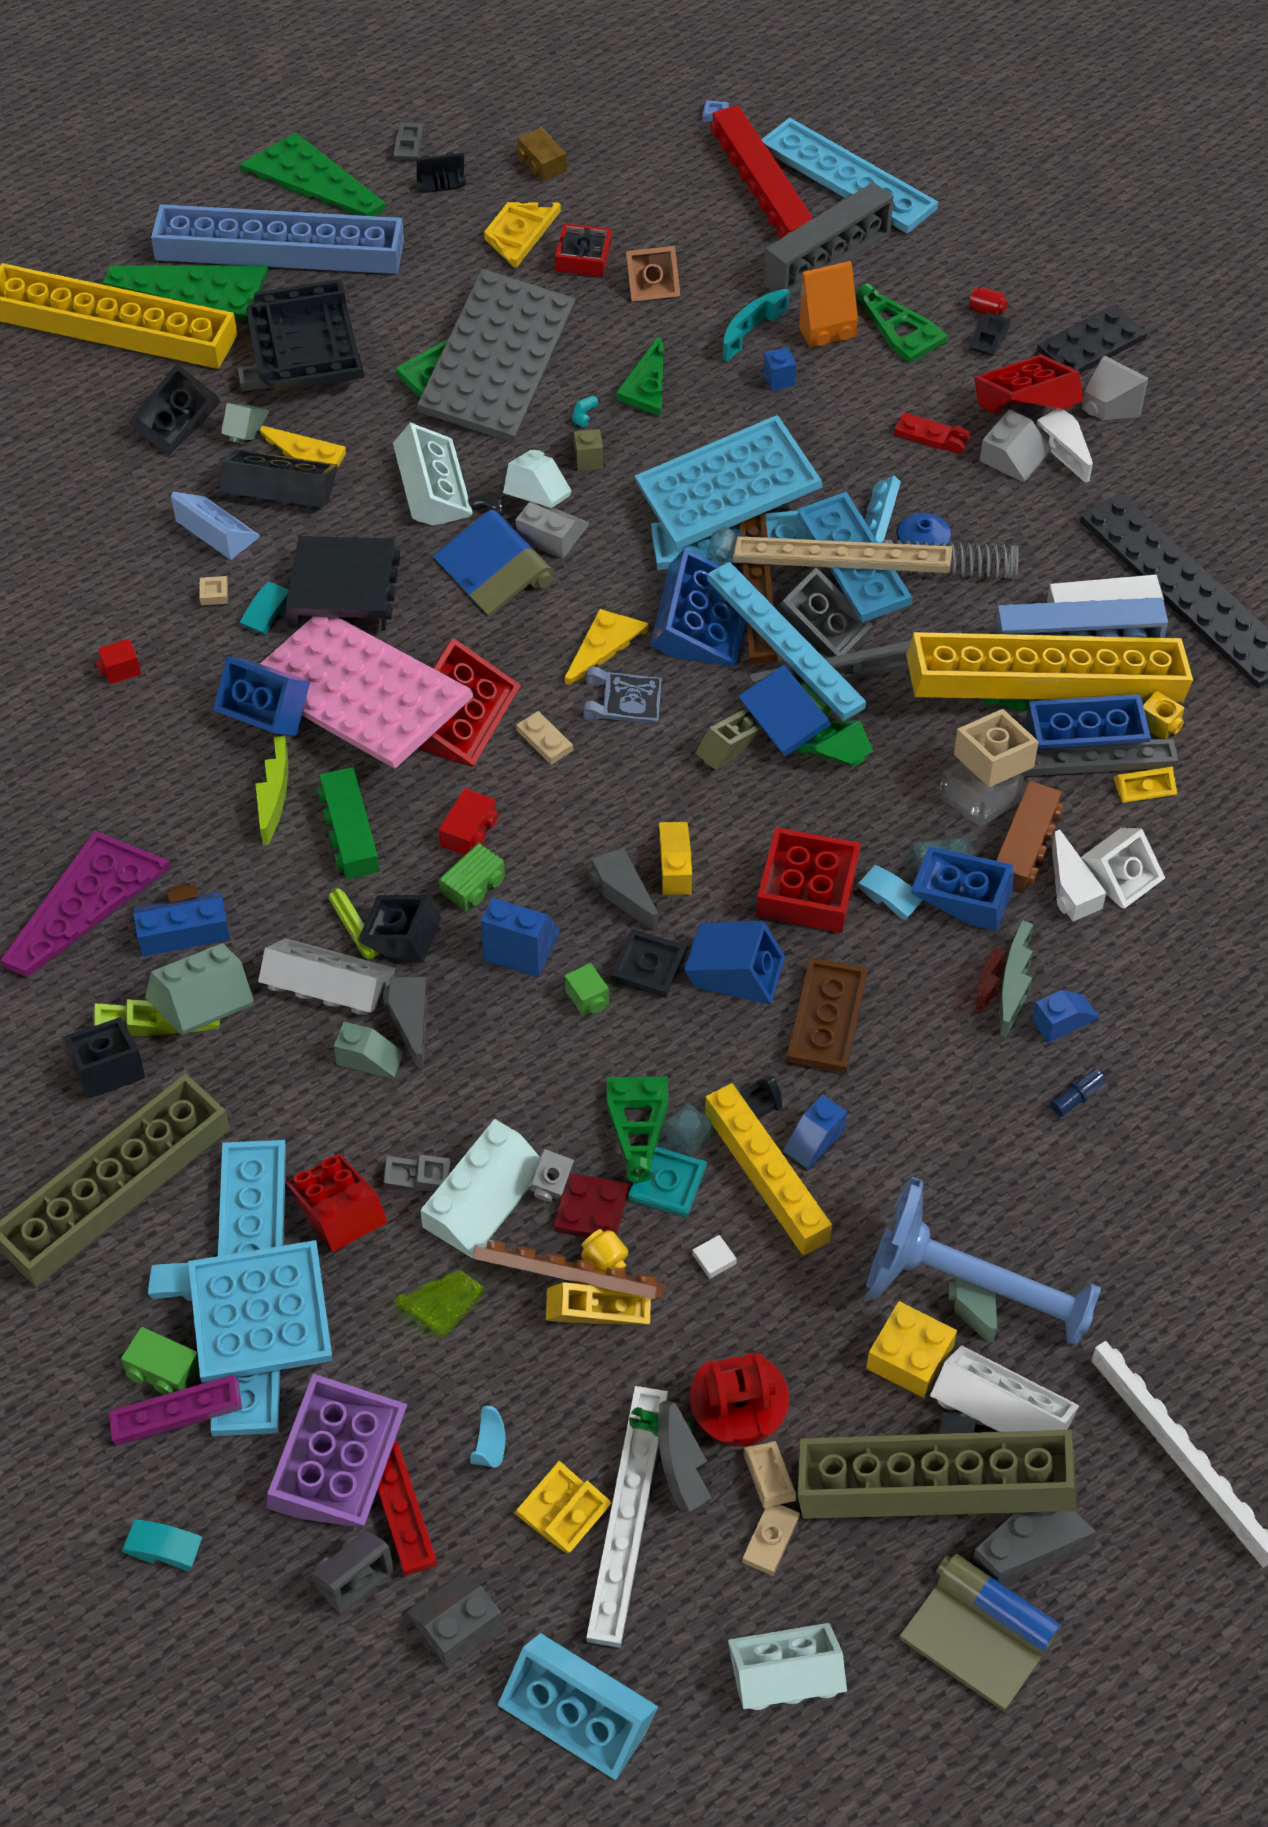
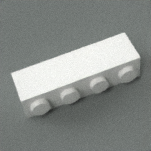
(1106, 589)

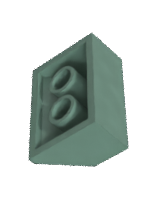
(200, 989)

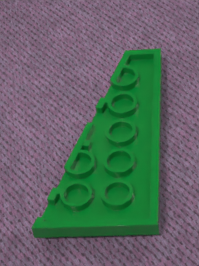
(309, 172)
(208, 286)

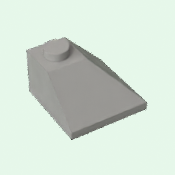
(1114, 391)

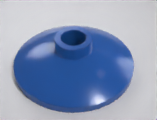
(924, 528)

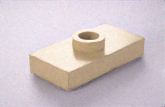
(769, 1474)
(771, 1538)

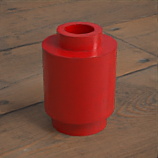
(988, 300)

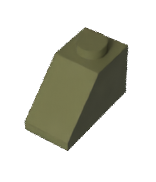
(588, 449)

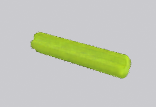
(350, 920)

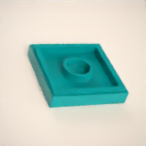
(672, 1183)

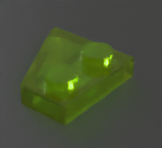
(442, 1302)

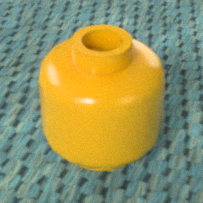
(604, 1250)

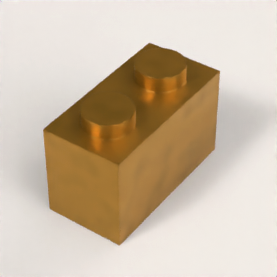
(541, 154)

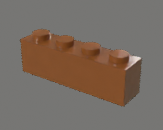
(1029, 832)

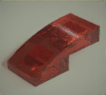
(988, 980)

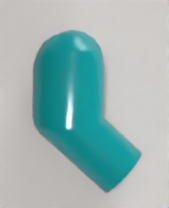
(582, 406)

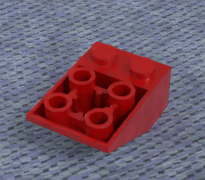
(337, 1202)

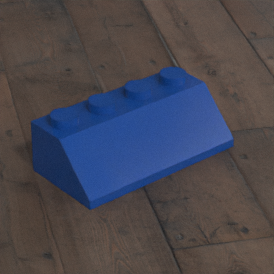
(1087, 721)

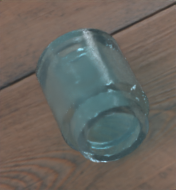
(721, 546)

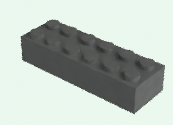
(829, 238)

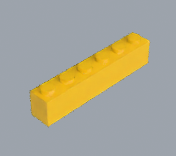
(768, 1169)

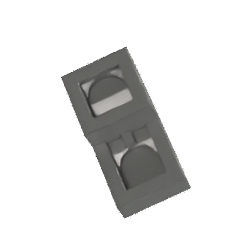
(408, 141)
(415, 1175)

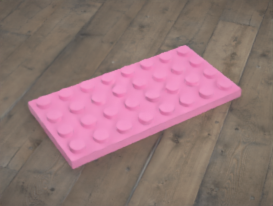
(367, 688)

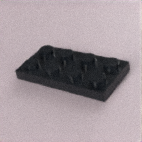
(1092, 339)

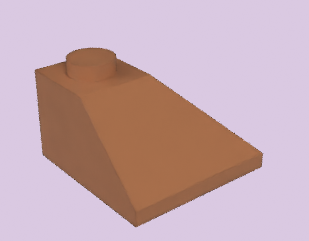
(653, 273)

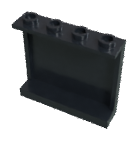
(343, 578)

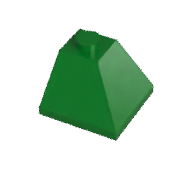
(840, 743)

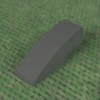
(680, 1458)

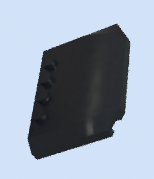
(303, 336)

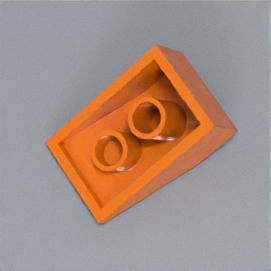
(828, 305)

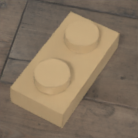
(544, 737)

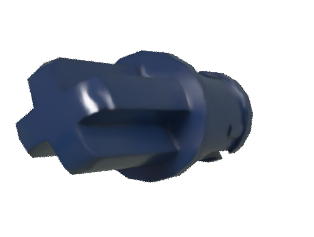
(1077, 1092)

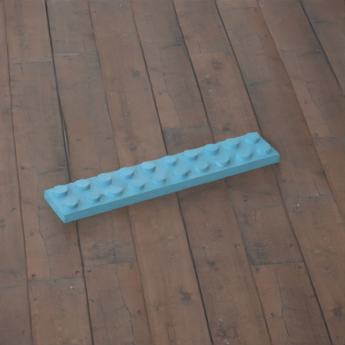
(250, 1221)

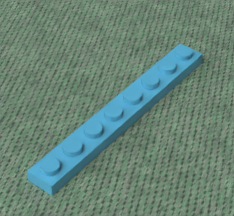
(786, 641)

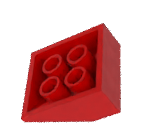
(1030, 381)
(808, 880)

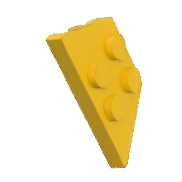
(519, 228)

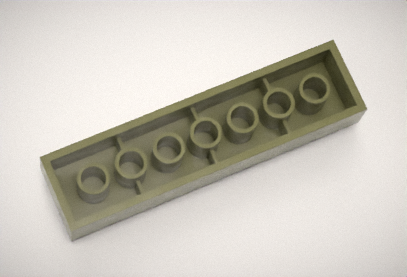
(111, 1179)
(937, 1474)

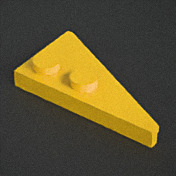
(304, 447)
(605, 637)

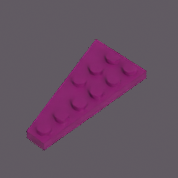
(91, 888)

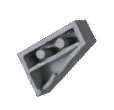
(1030, 1542)

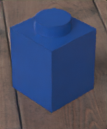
(779, 369)

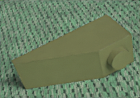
(728, 739)

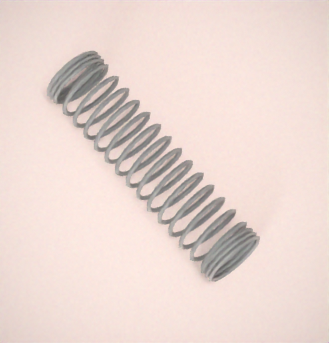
(1010, 558)

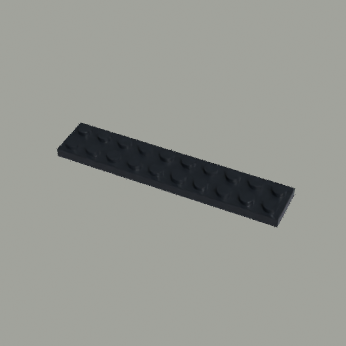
(1183, 585)

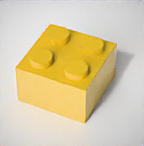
(911, 1349)

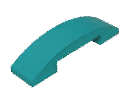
(768, 306)

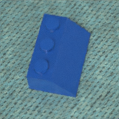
(181, 924)

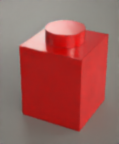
(118, 661)

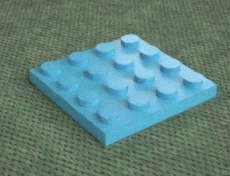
(259, 1311)

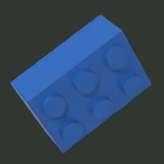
(261, 696)

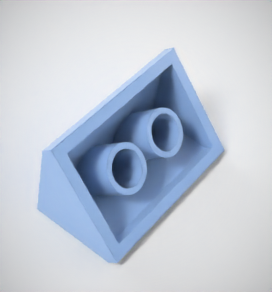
(212, 524)

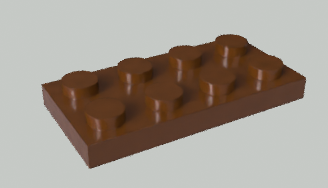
(827, 1015)

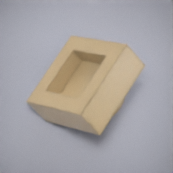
(213, 590)

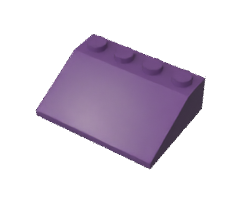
(335, 1454)

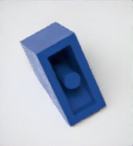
(1062, 1014)
(815, 1132)

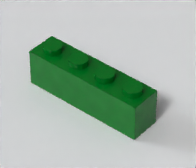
(349, 823)

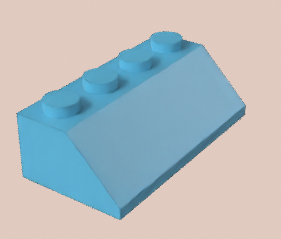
(577, 1705)

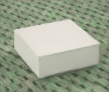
(714, 1256)

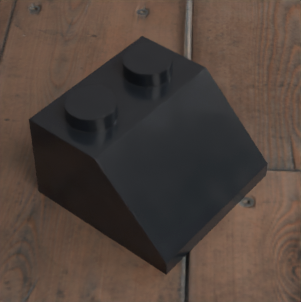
(401, 927)
(104, 1057)

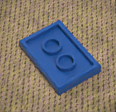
(784, 710)

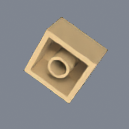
(995, 748)

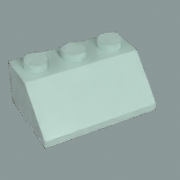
(787, 1666)

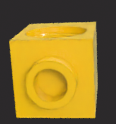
(1163, 715)

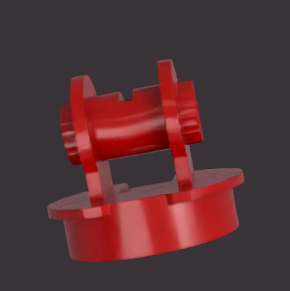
(734, 1381)

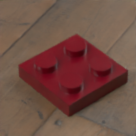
(590, 1205)

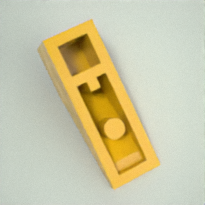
(675, 858)
(595, 1305)

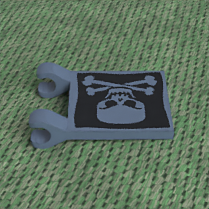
(626, 697)

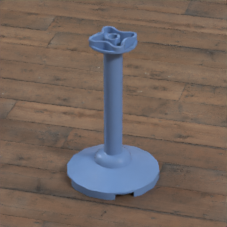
(911, 1244)

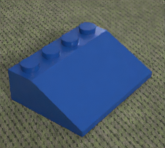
(694, 617)

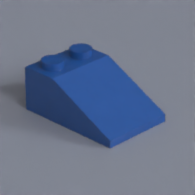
(965, 886)

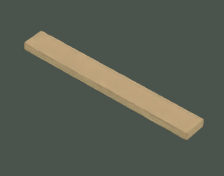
(843, 554)

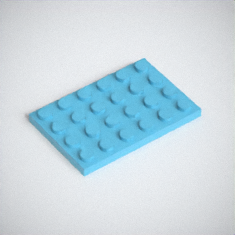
(728, 481)

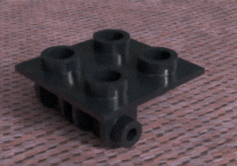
(440, 167)

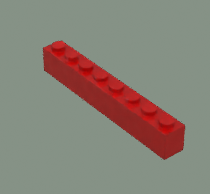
(759, 170)

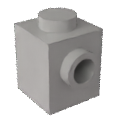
(555, 1166)

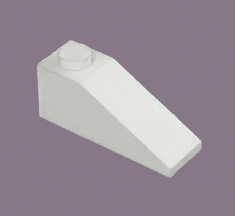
(1066, 441)
(1075, 884)

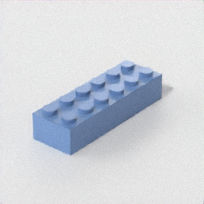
(1085, 618)

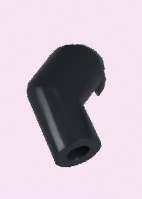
(487, 501)

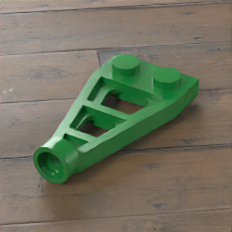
(915, 344)
(637, 1093)

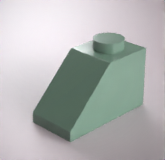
(242, 421)
(366, 1051)
(974, 1306)

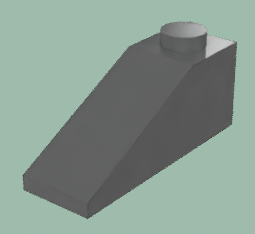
(623, 886)
(408, 1011)

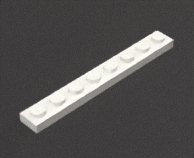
(1177, 1444)
(625, 1526)

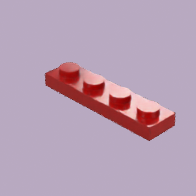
(405, 1516)

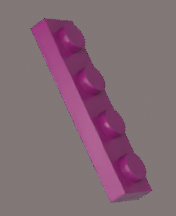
(175, 1410)

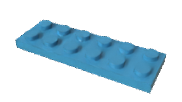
(867, 590)

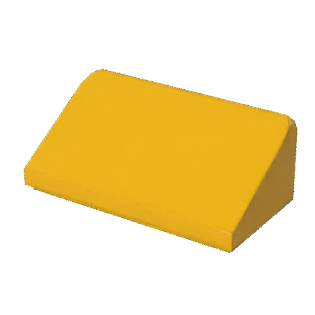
(1146, 784)

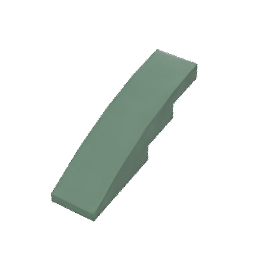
(1015, 981)

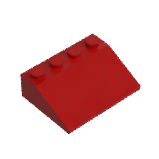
(472, 726)

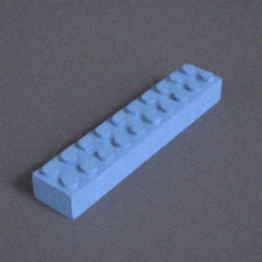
(278, 239)

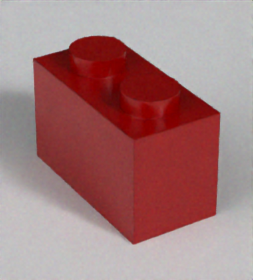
(468, 822)

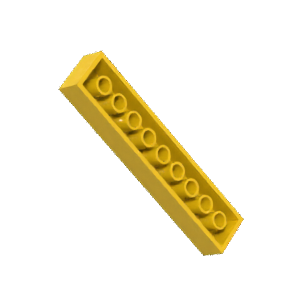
(115, 316)
(1046, 666)

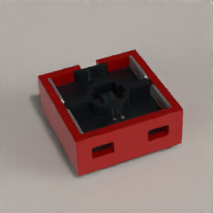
(583, 250)

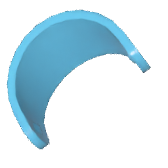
(491, 1439)

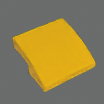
(563, 1507)

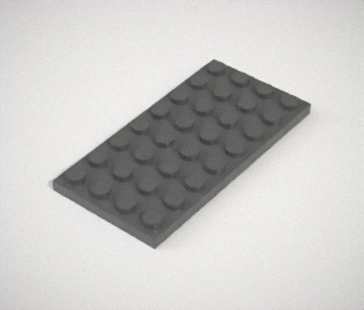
(496, 355)

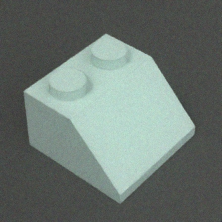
(536, 479)

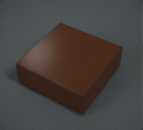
(182, 892)

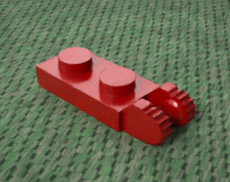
(931, 433)

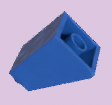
(517, 937)
(736, 960)

